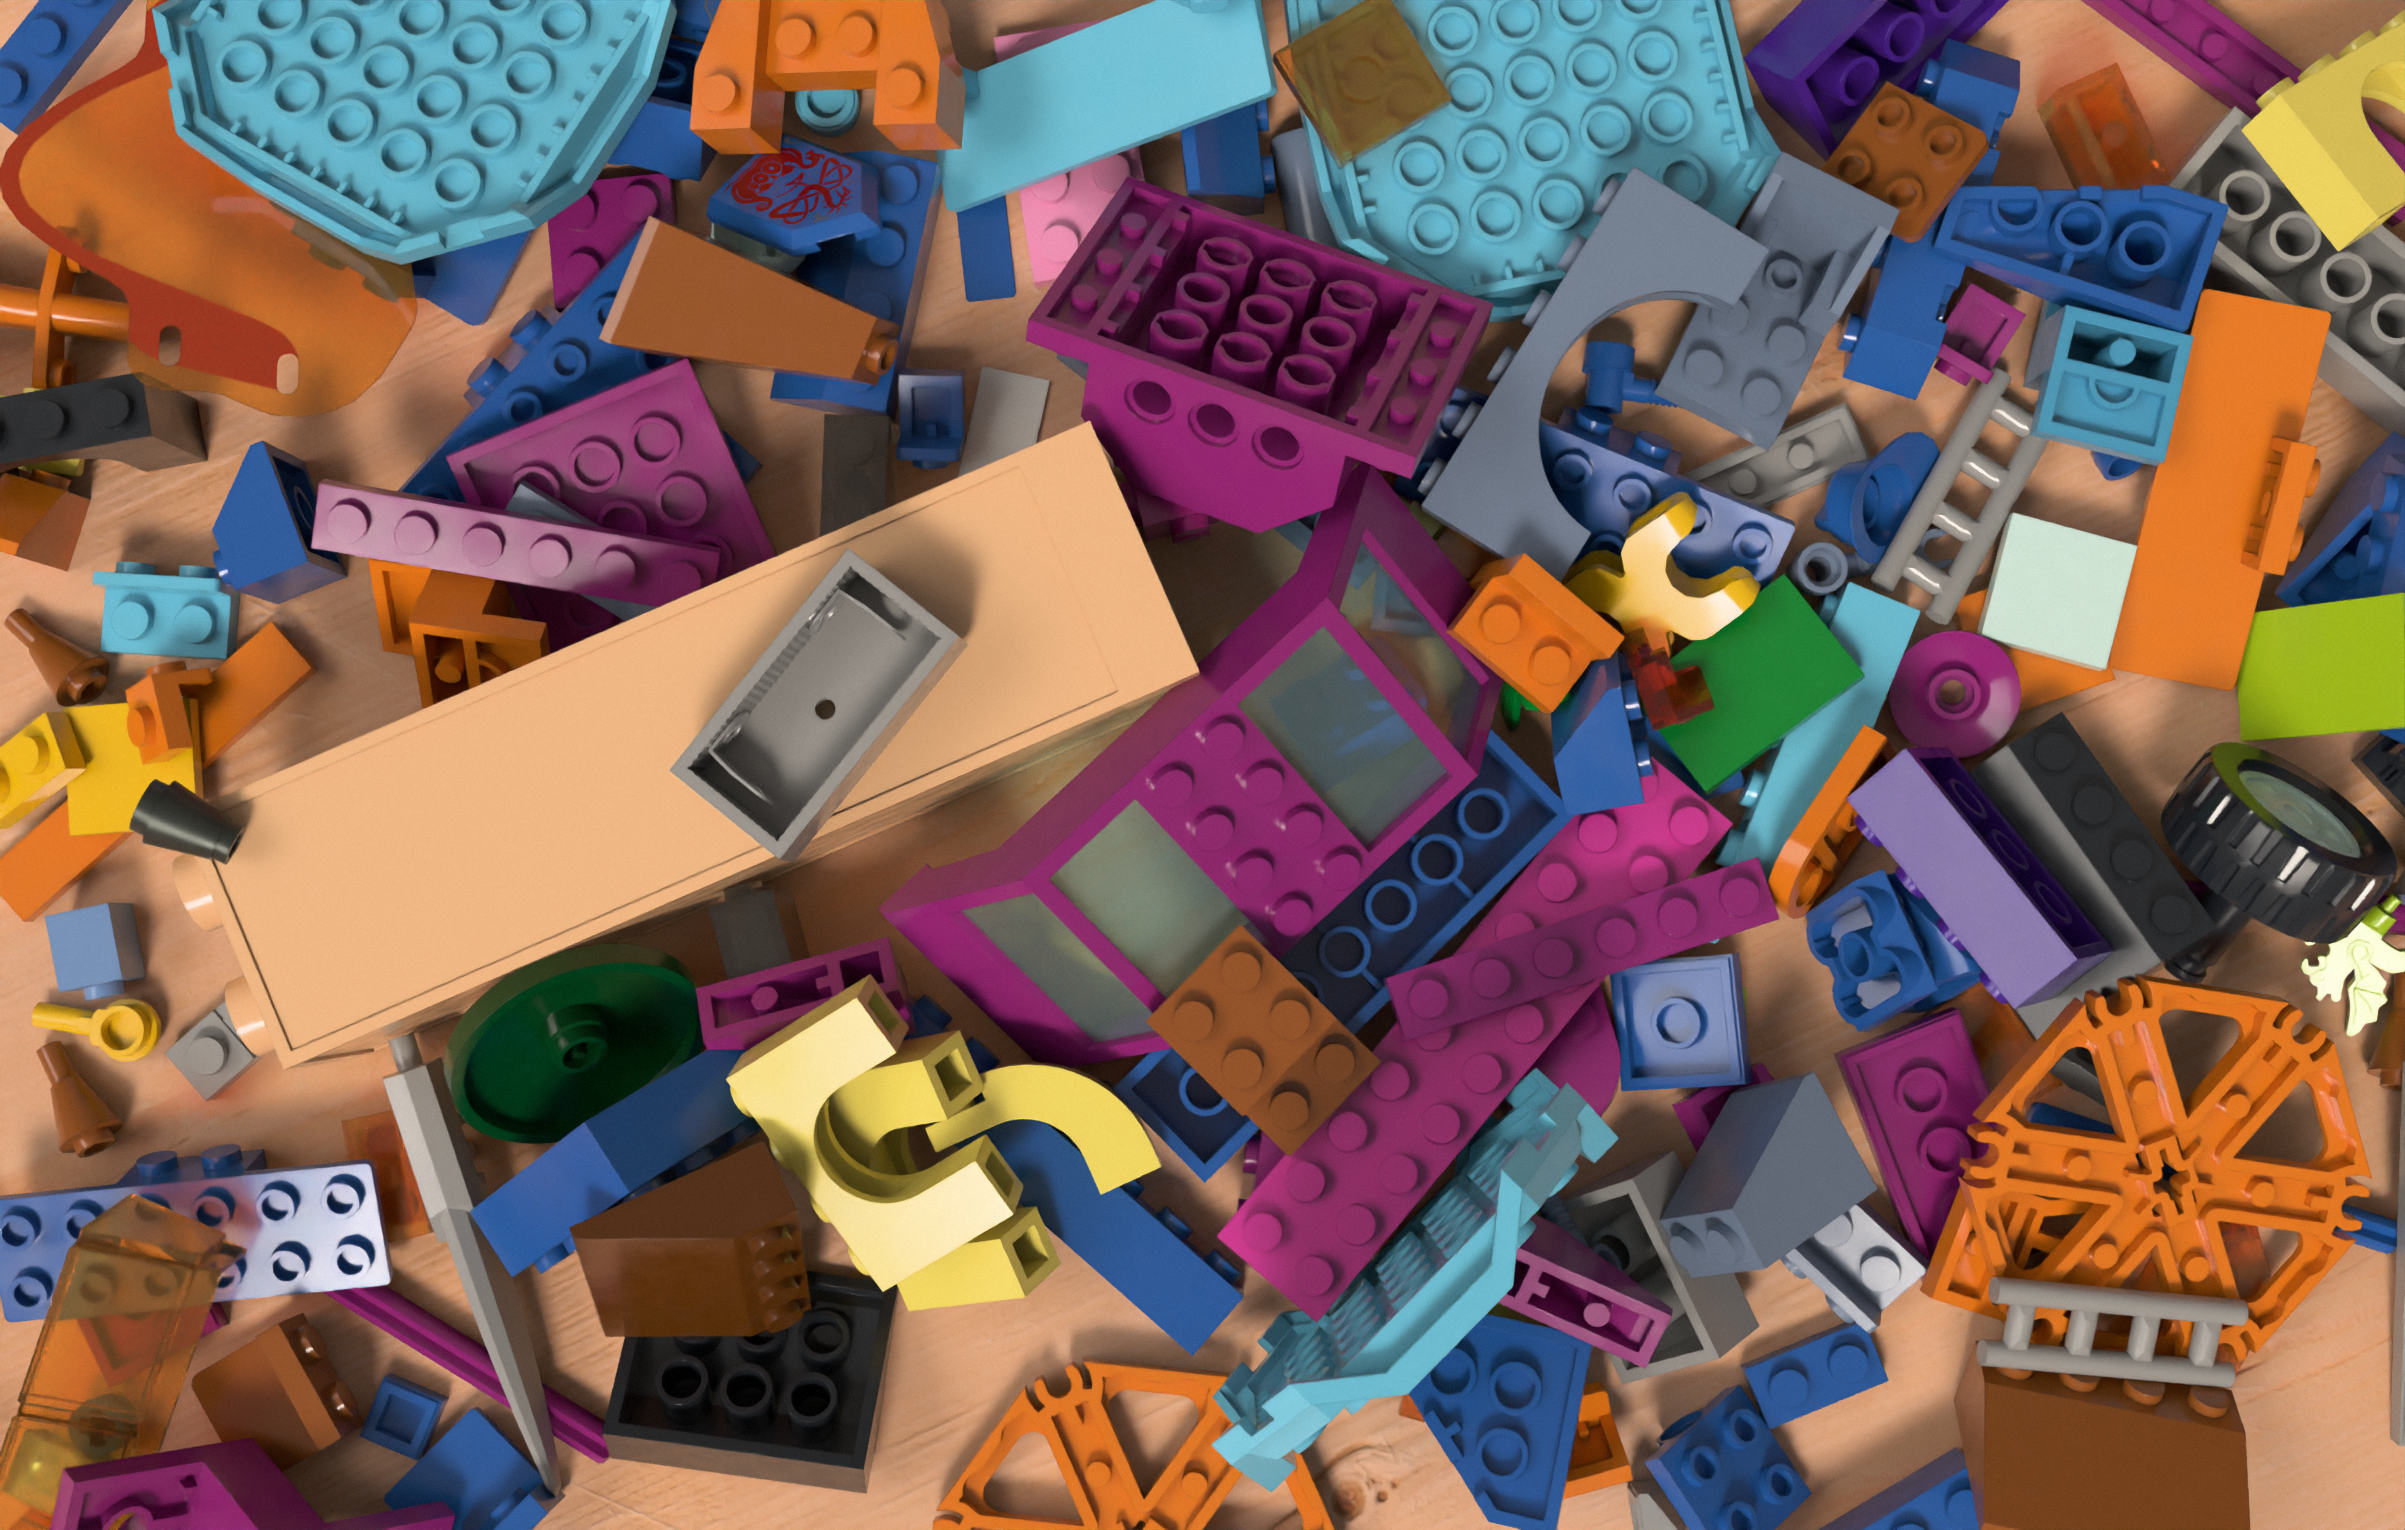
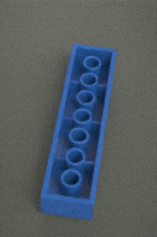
(1376, 932)

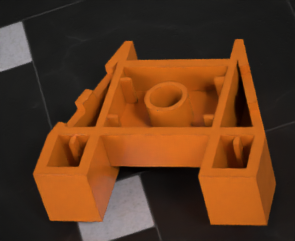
(817, 45)

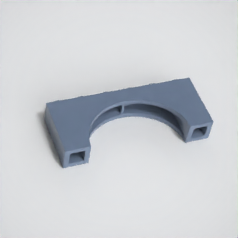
(1640, 252)

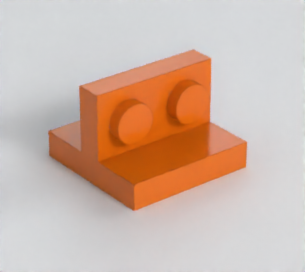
(1531, 630)

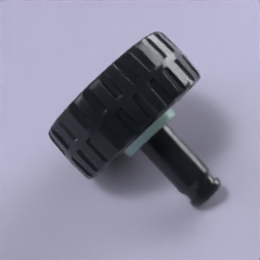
(2272, 851)

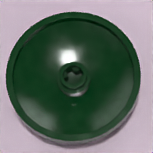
(571, 1039)

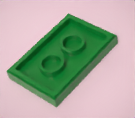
(1765, 679)

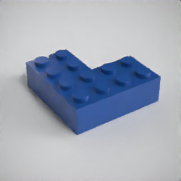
(615, 1157)

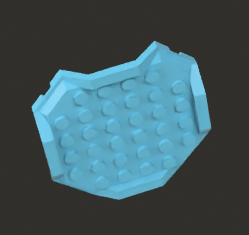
(412, 116)
(1536, 129)
(1417, 1290)

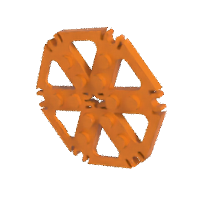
(2191, 1137)
(1099, 1467)

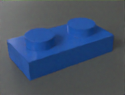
(1813, 1373)

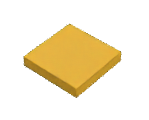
(115, 778)

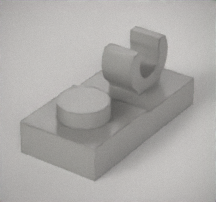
(212, 1054)

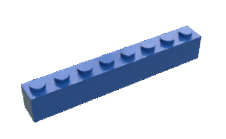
(1115, 1231)

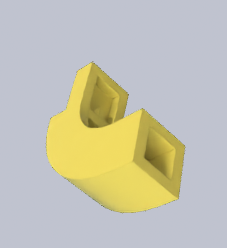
(1072, 1101)

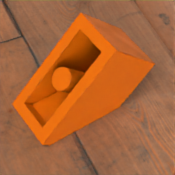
(40, 518)

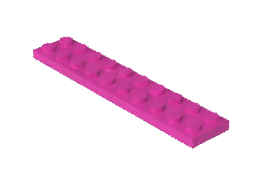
(1408, 1120)

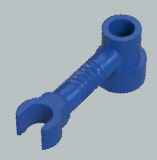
(1613, 380)

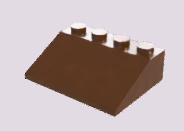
(699, 1255)

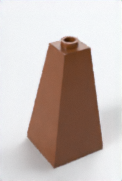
(730, 309)

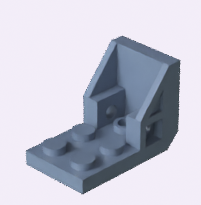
(1753, 361)

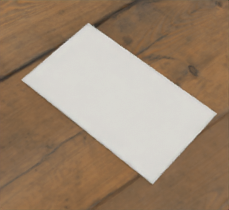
(1003, 417)

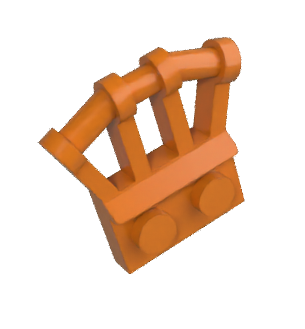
(1958, 1267)

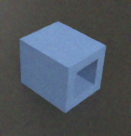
(96, 949)

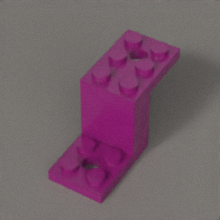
(209, 1489)

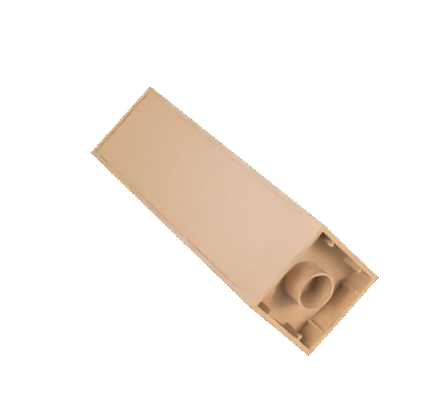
(544, 802)

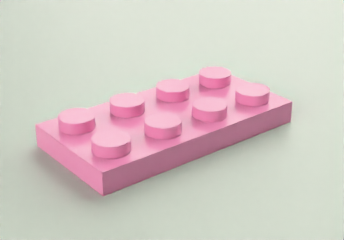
(1067, 206)

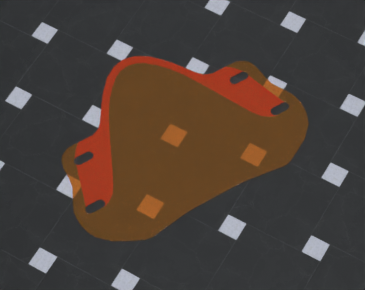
(203, 251)

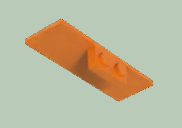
(2226, 492)

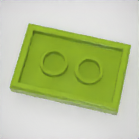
(2324, 670)

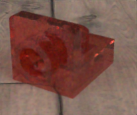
(1666, 694)

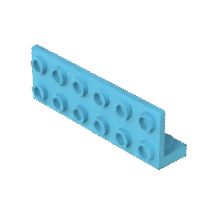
(1105, 93)

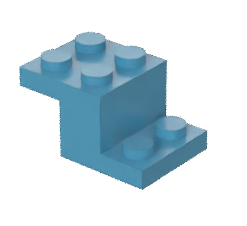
(2106, 382)

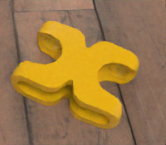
(1650, 590)

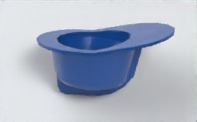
(1874, 495)

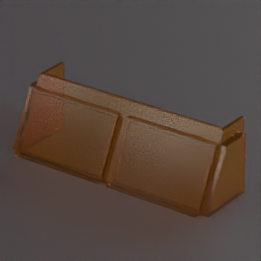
(110, 1351)

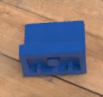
(479, 1478)

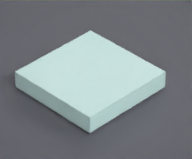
(2056, 591)

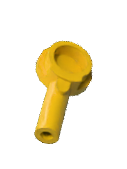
(123, 1029)

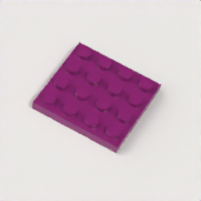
(632, 462)

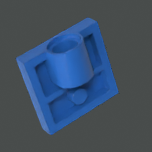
(1726, 1468)

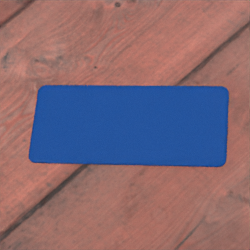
(986, 251)

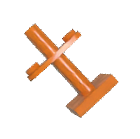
(57, 313)

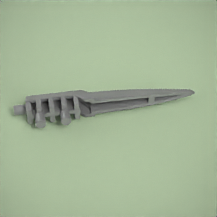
(449, 1193)

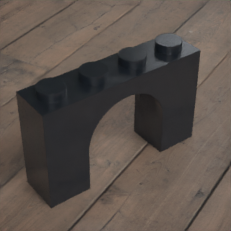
(101, 420)

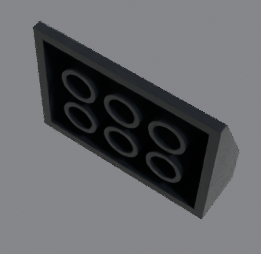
(2098, 854)
(763, 1404)

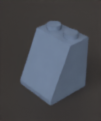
(1764, 1179)

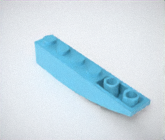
(1796, 768)

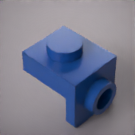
(931, 416)

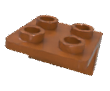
(1908, 157)
(279, 1394)

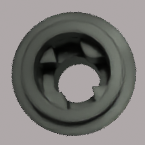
(185, 823)

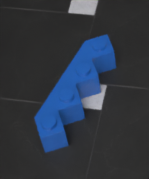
(1910, 285)

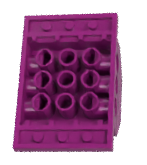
(1249, 358)

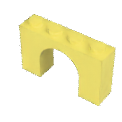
(2321, 140)
(871, 1119)
(887, 1220)

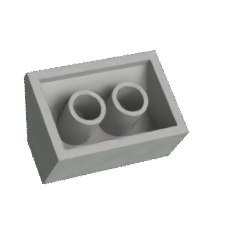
(1625, 1215)

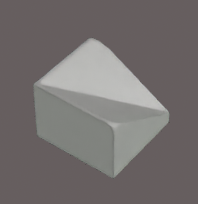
(1651, 1507)

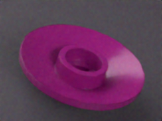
(1979, 717)

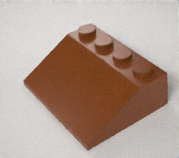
(2100, 1452)

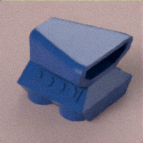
(1886, 952)

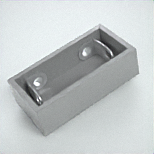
(767, 750)

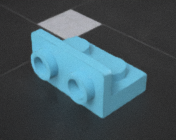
(168, 614)

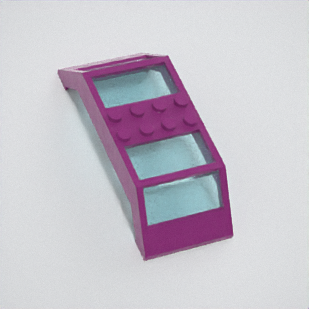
(1229, 801)

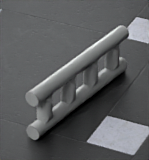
(1931, 508)
(2085, 1305)

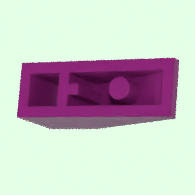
(759, 1004)
(1585, 1295)

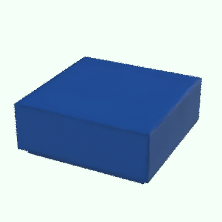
(404, 1416)

